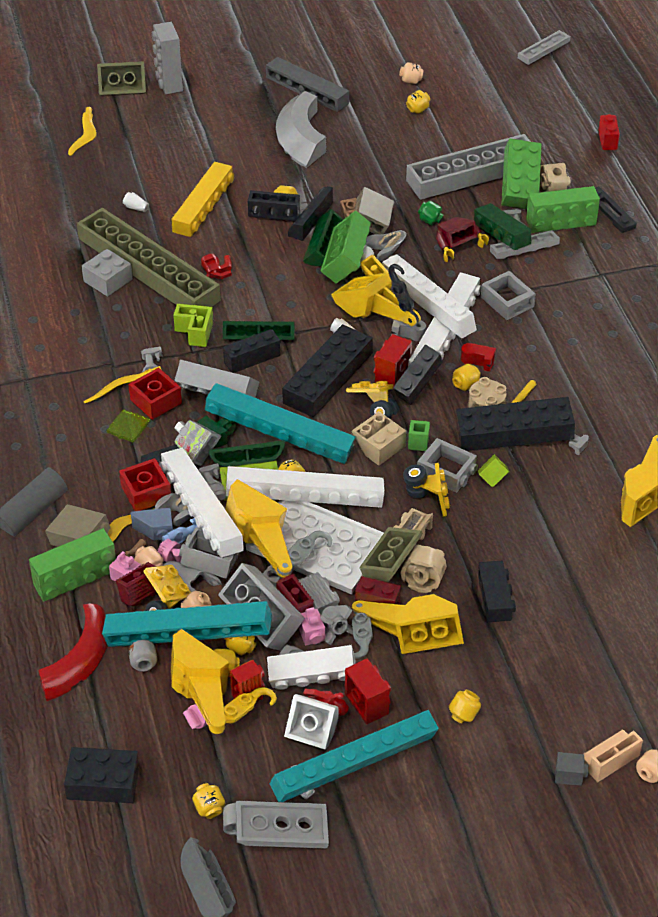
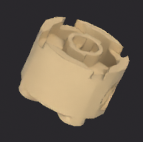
(553, 177)
(486, 393)
(423, 568)

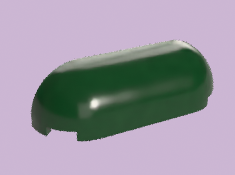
(247, 453)

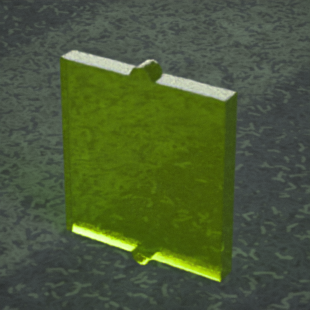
(128, 425)

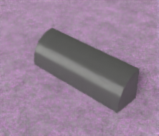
(31, 501)

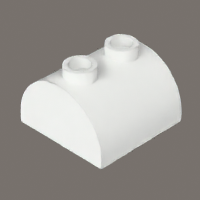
(311, 721)

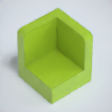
(493, 470)

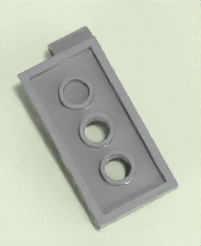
(256, 824)

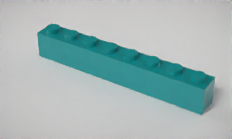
(279, 423)
(198, 621)
(353, 756)

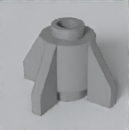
(335, 621)

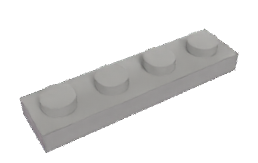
(543, 47)
(538, 241)

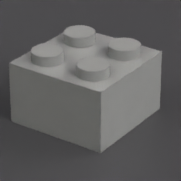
(107, 272)

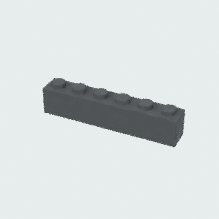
(301, 80)

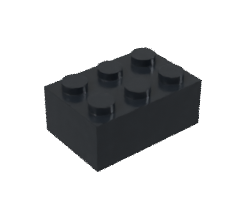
(101, 775)

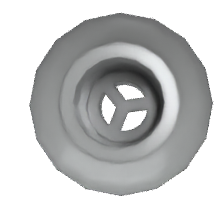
(142, 655)

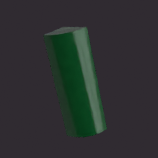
(320, 239)
(244, 329)

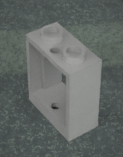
(513, 307)
(456, 454)
(204, 561)

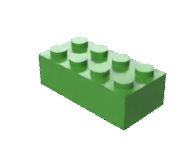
(520, 172)
(562, 209)
(346, 247)
(72, 564)

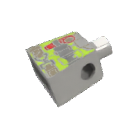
(196, 440)

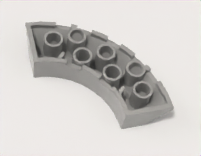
(297, 133)

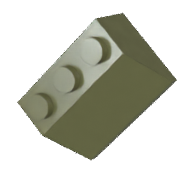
(121, 78)
(389, 553)

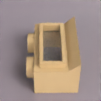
(416, 521)

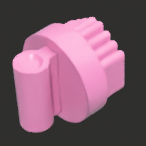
(170, 550)
(194, 717)

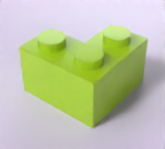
(195, 321)

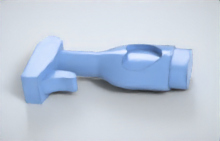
(181, 533)

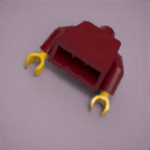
(457, 232)

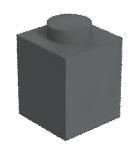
(570, 768)

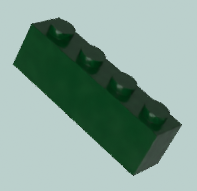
(502, 226)

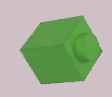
(418, 435)

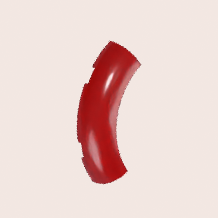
(81, 660)

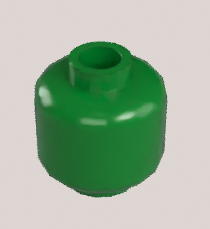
(430, 213)

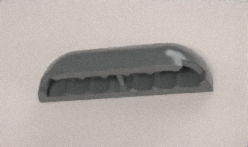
(206, 880)

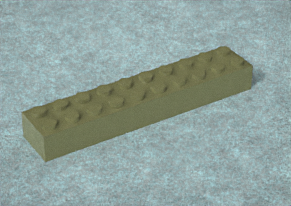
(149, 260)

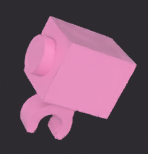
(122, 566)
(312, 627)

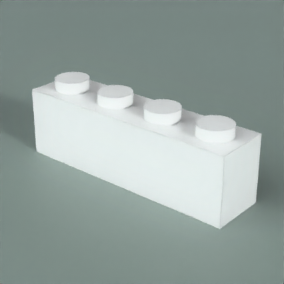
(309, 667)

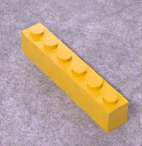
(202, 199)

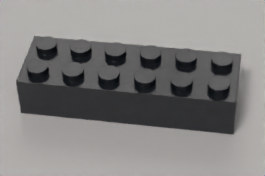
(327, 370)
(515, 424)

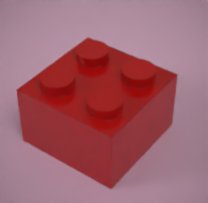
(392, 359)
(155, 393)
(144, 484)
(367, 691)

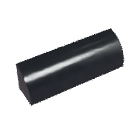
(311, 214)

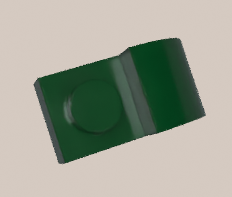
(223, 428)

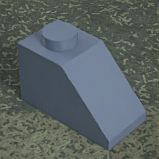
(153, 522)

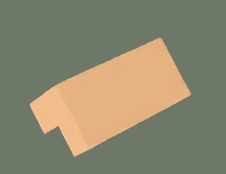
(612, 754)

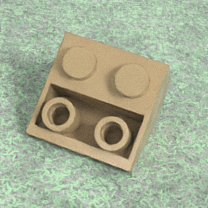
(380, 438)

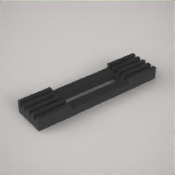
(623, 222)

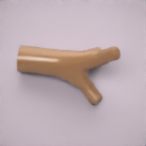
(140, 543)

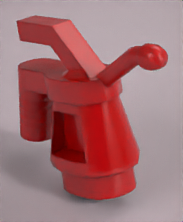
(214, 269)
(328, 697)

